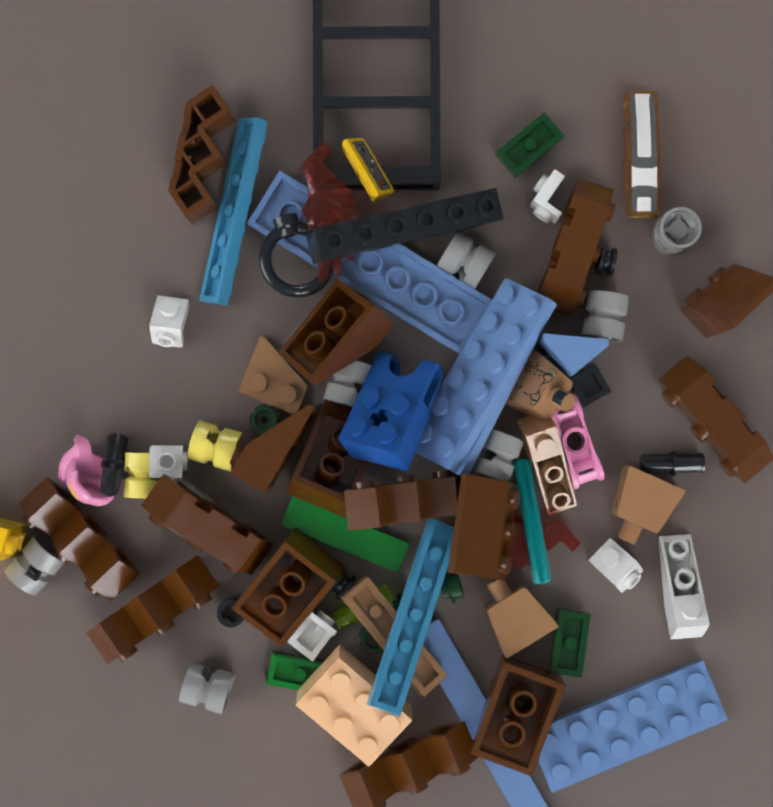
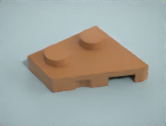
(273, 379)

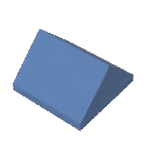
(570, 352)

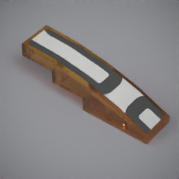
(642, 154)

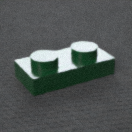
(529, 145)
(569, 642)

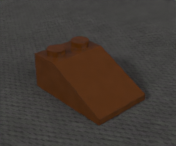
(726, 299)
(335, 334)
(267, 455)
(325, 465)
(288, 587)
(517, 715)

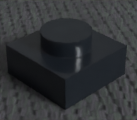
(589, 386)

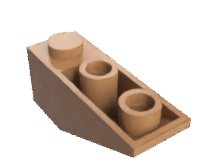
(547, 463)

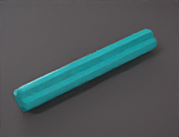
(532, 522)

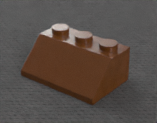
(484, 527)

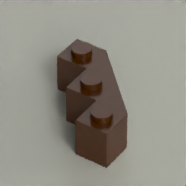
(196, 153)
(576, 245)
(715, 419)
(401, 501)
(206, 526)
(78, 539)
(153, 610)
(410, 766)

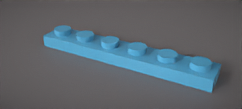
(233, 211)
(412, 619)

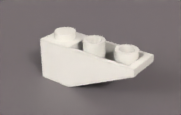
(682, 588)

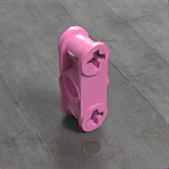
(585, 455)

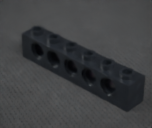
(403, 225)

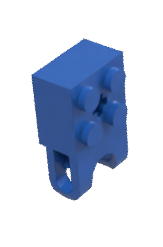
(391, 412)

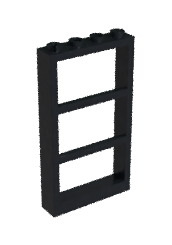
(399, 176)

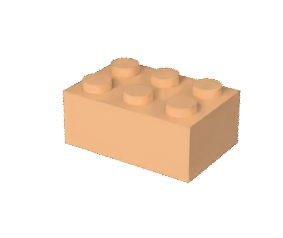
(337, 702)

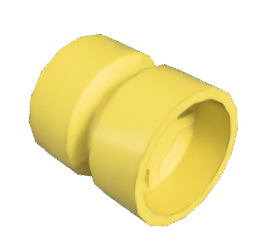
(214, 445)
(139, 482)

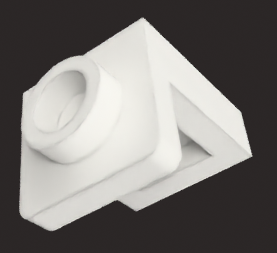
(545, 188)
(168, 321)
(167, 460)
(617, 565)
(313, 634)

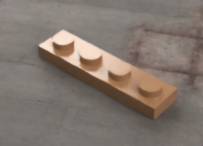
(378, 617)

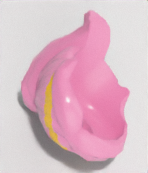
(82, 473)

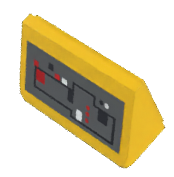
(367, 169)

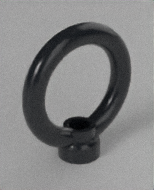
(286, 227)

